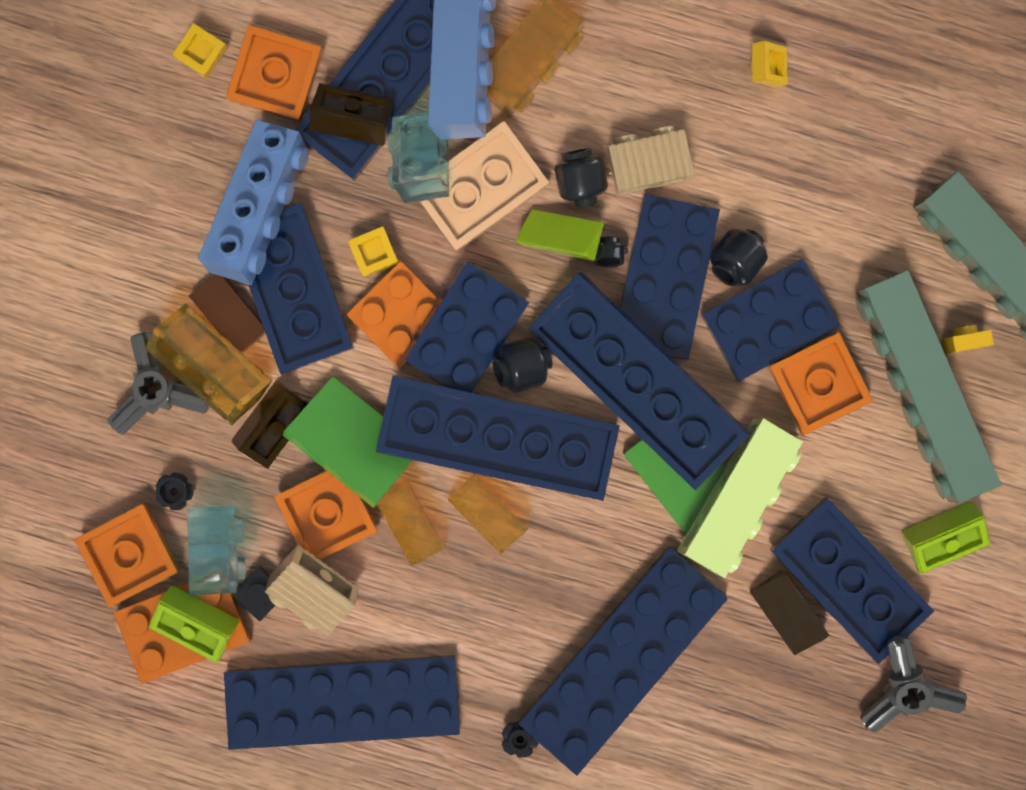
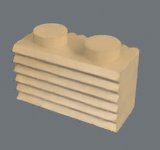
(650, 161)
(311, 591)

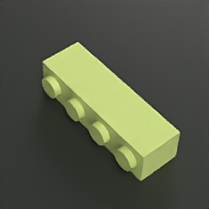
(740, 497)

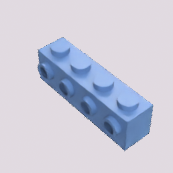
(461, 68)
(254, 202)

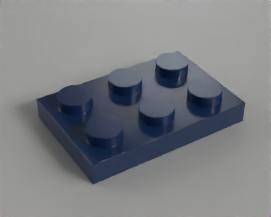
(770, 320)
(465, 329)

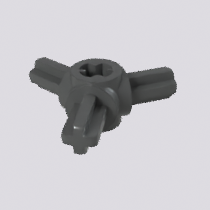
(141, 401)
(921, 696)

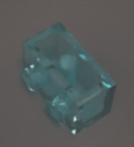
(418, 159)
(213, 550)

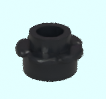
(610, 252)
(166, 498)
(512, 746)

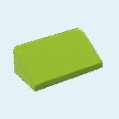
(561, 234)
(946, 537)
(193, 623)

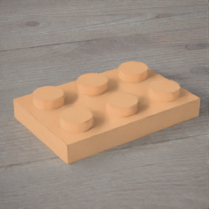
(485, 186)

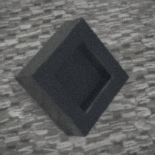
(252, 594)

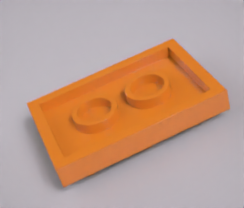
(158, 655)

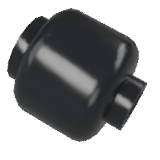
(581, 177)
(738, 257)
(522, 365)

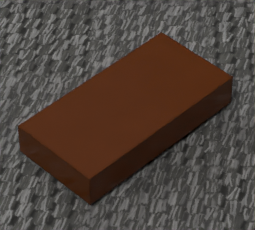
(228, 312)

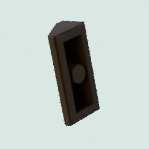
(351, 114)
(263, 430)
(789, 612)

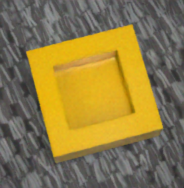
(200, 51)
(769, 64)
(373, 252)
(967, 338)

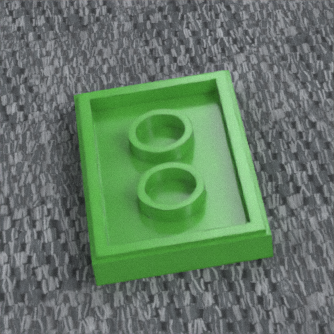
(343, 438)
(670, 488)

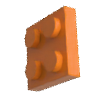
(274, 73)
(394, 312)
(820, 384)
(325, 515)
(127, 555)

